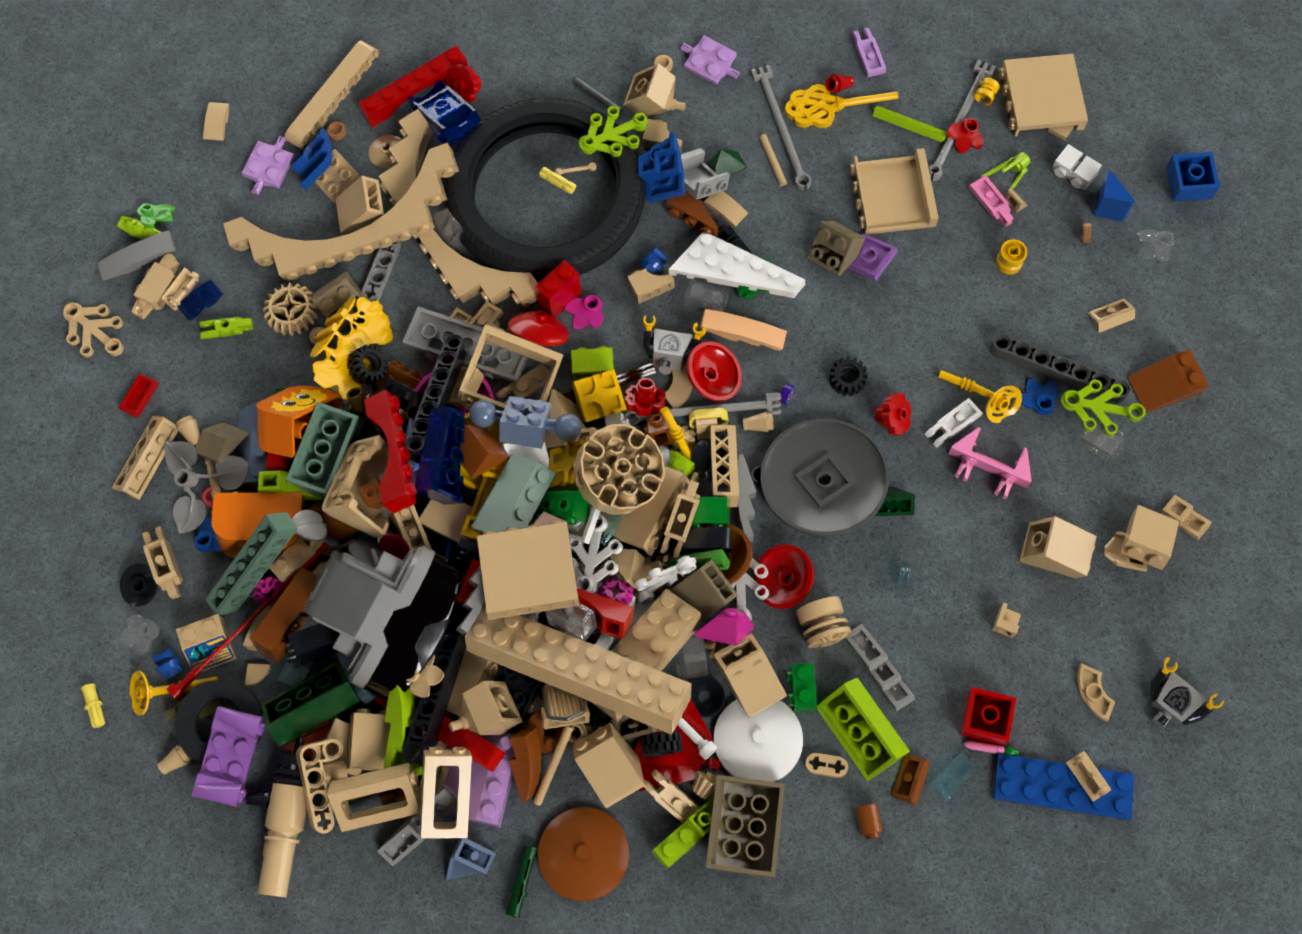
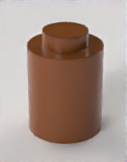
(869, 821)

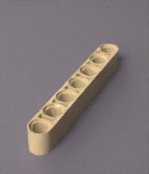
(330, 94)

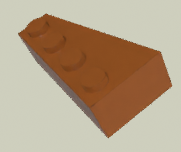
(284, 617)

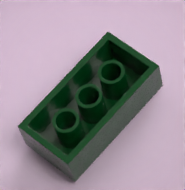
(309, 703)

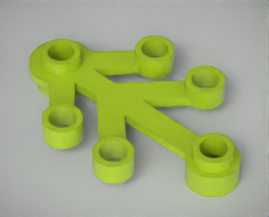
(612, 134)
(1099, 406)

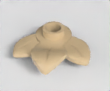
(428, 677)

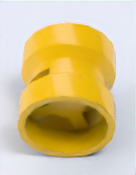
(987, 90)

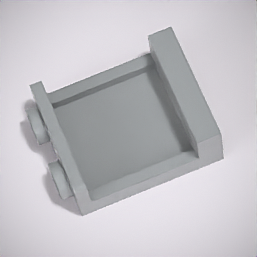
(699, 178)

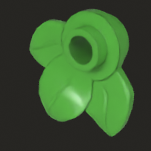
(151, 213)

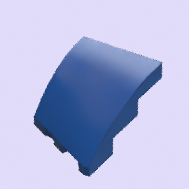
(314, 159)
(662, 170)

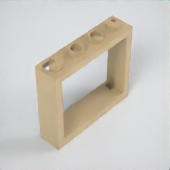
(516, 345)

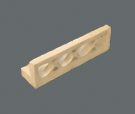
(145, 457)
(731, 477)

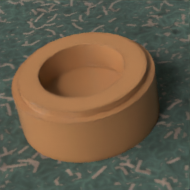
(336, 130)
(1086, 233)

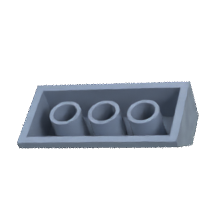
(248, 447)

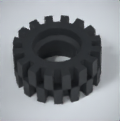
(851, 365)
(360, 370)
(661, 744)

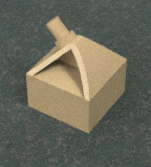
(652, 92)
(487, 710)

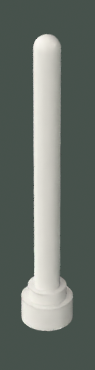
(704, 746)

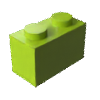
(591, 361)

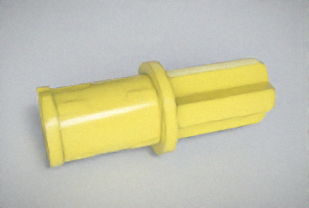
(93, 705)

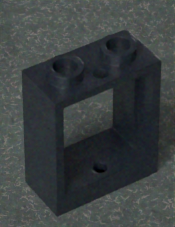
(310, 645)

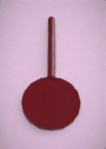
(394, 545)

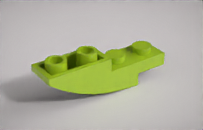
(400, 714)
(685, 837)

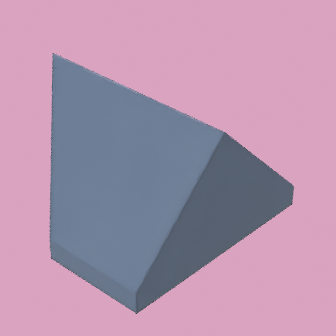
(469, 859)

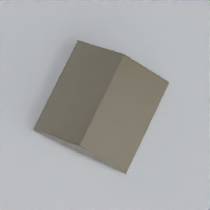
(219, 441)

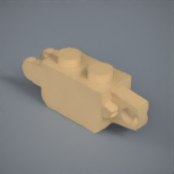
(154, 285)
(681, 518)
(163, 563)

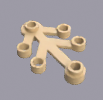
(91, 327)

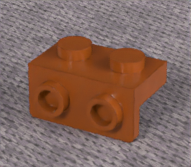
(398, 372)

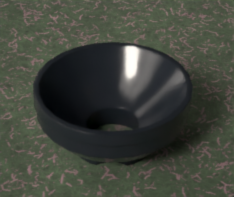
(716, 690)

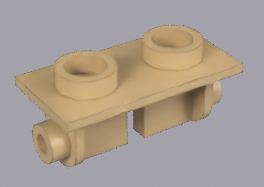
(180, 288)
(1088, 776)

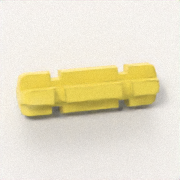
(557, 180)

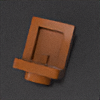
(371, 494)

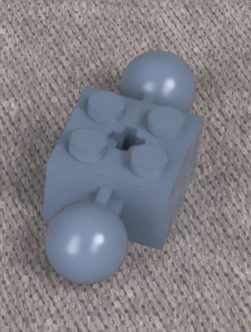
(525, 421)

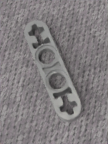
(378, 268)

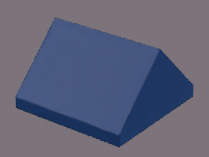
(1113, 199)

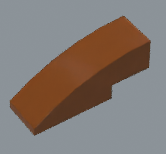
(526, 762)

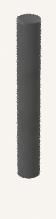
(595, 94)

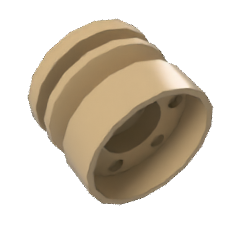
(825, 626)

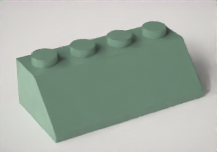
(322, 449)
(514, 496)

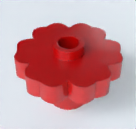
(464, 82)
(644, 398)
(894, 414)

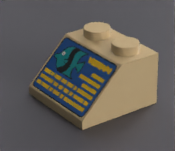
(202, 639)

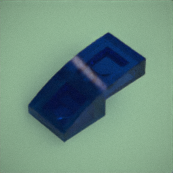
(198, 299)

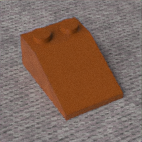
(1168, 381)

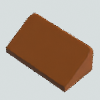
(911, 779)

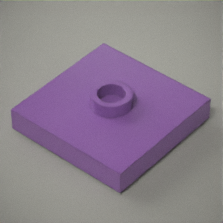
(873, 258)

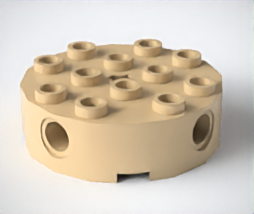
(614, 449)

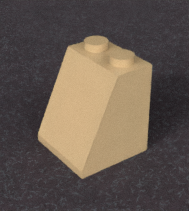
(1058, 547)
(609, 764)

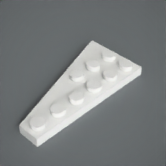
(731, 266)

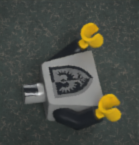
(669, 348)
(1177, 699)

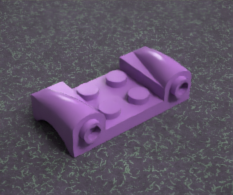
(228, 756)

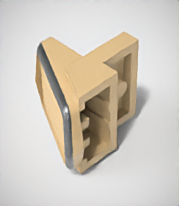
(562, 708)

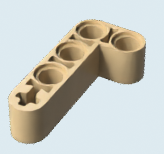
(320, 785)

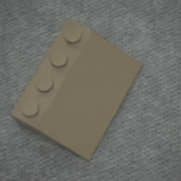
(745, 826)

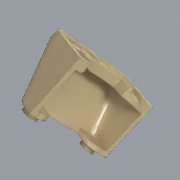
(359, 466)

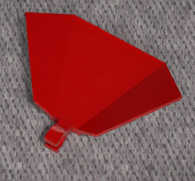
(679, 766)

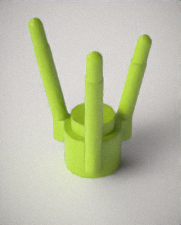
(1016, 164)

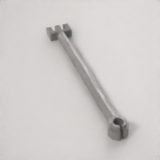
(982, 73)
(801, 176)
(771, 404)

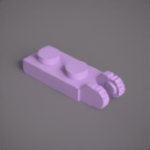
(869, 53)

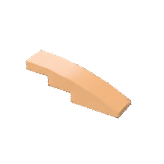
(744, 329)

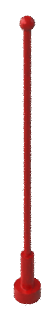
(177, 691)

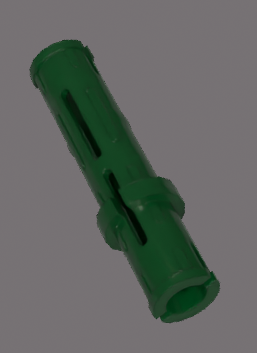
(521, 882)

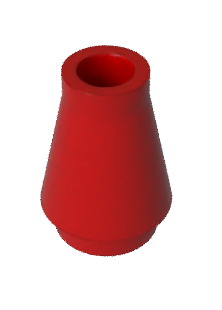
(837, 83)

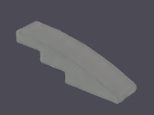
(136, 255)
(746, 492)
(473, 603)
(879, 667)
(408, 836)

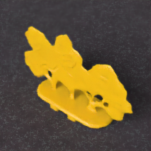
(373, 331)

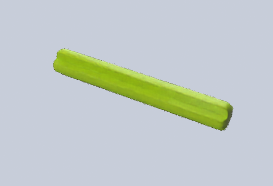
(909, 124)

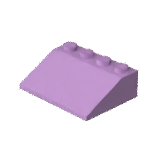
(487, 789)

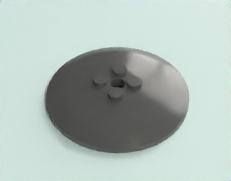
(828, 450)

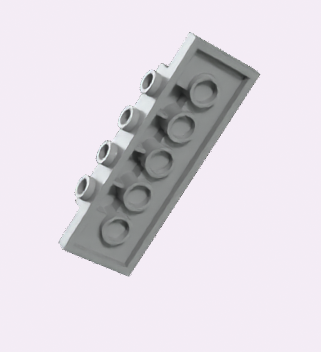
(430, 330)

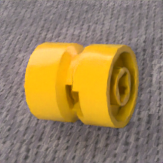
(1011, 256)

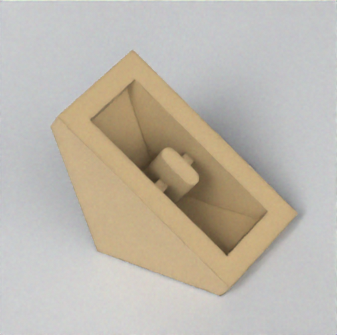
(630, 564)

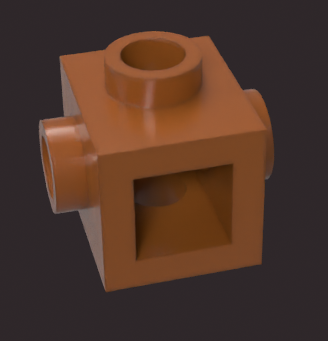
(658, 430)

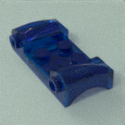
(446, 112)

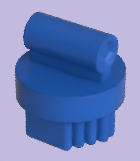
(654, 261)
(167, 664)

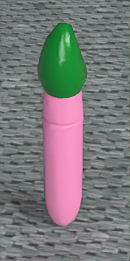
(991, 748)

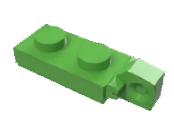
(702, 558)

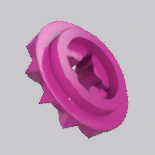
(264, 587)
(625, 590)

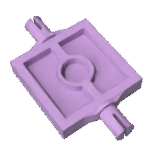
(710, 60)
(268, 165)

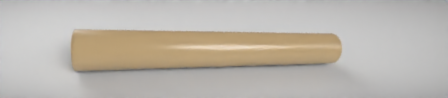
(773, 160)

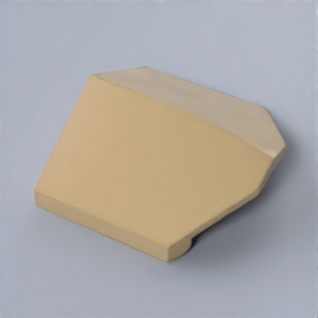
(1112, 552)

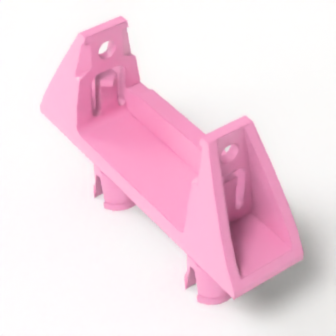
(1019, 475)

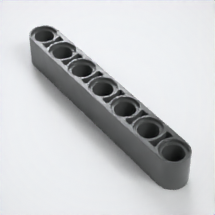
(1052, 360)

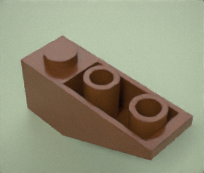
(692, 213)

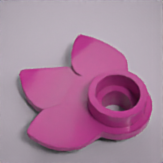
(584, 314)

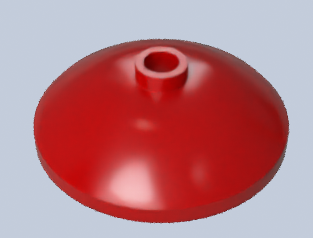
(539, 328)
(719, 365)
(782, 563)

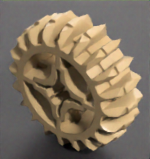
(277, 307)

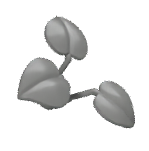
(180, 457)
(311, 527)

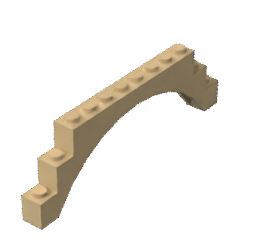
(405, 219)
(462, 274)

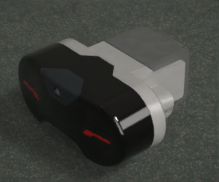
(386, 613)

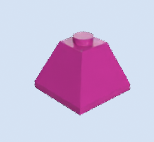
(727, 627)

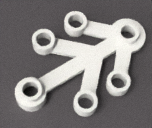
(594, 558)
(658, 578)
(746, 579)

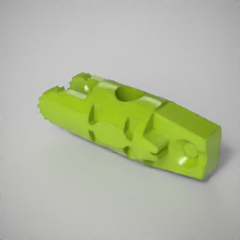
(136, 228)
(225, 327)

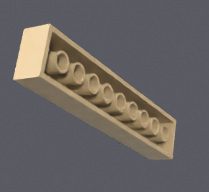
(581, 669)

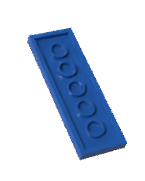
(1056, 787)

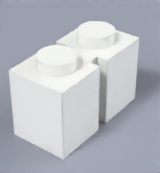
(1068, 160)

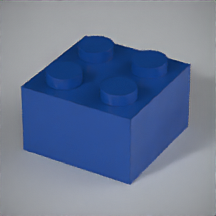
(1192, 176)

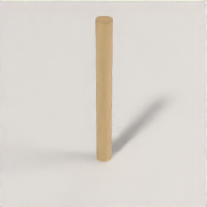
(553, 764)

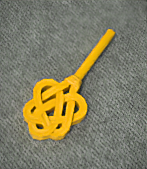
(823, 105)

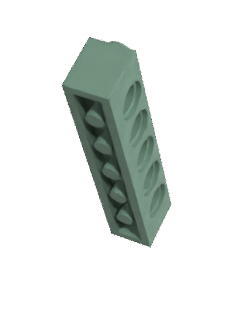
(251, 563)

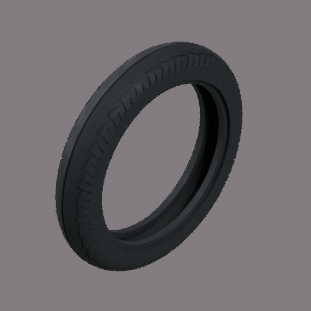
(526, 119)

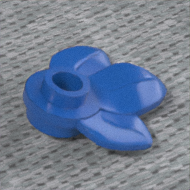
(1038, 394)
(206, 533)

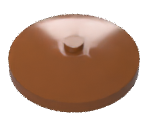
(583, 854)

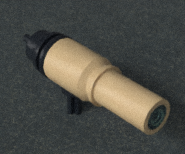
(284, 822)

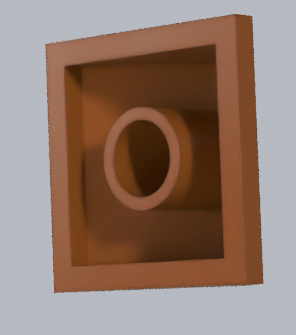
(481, 451)

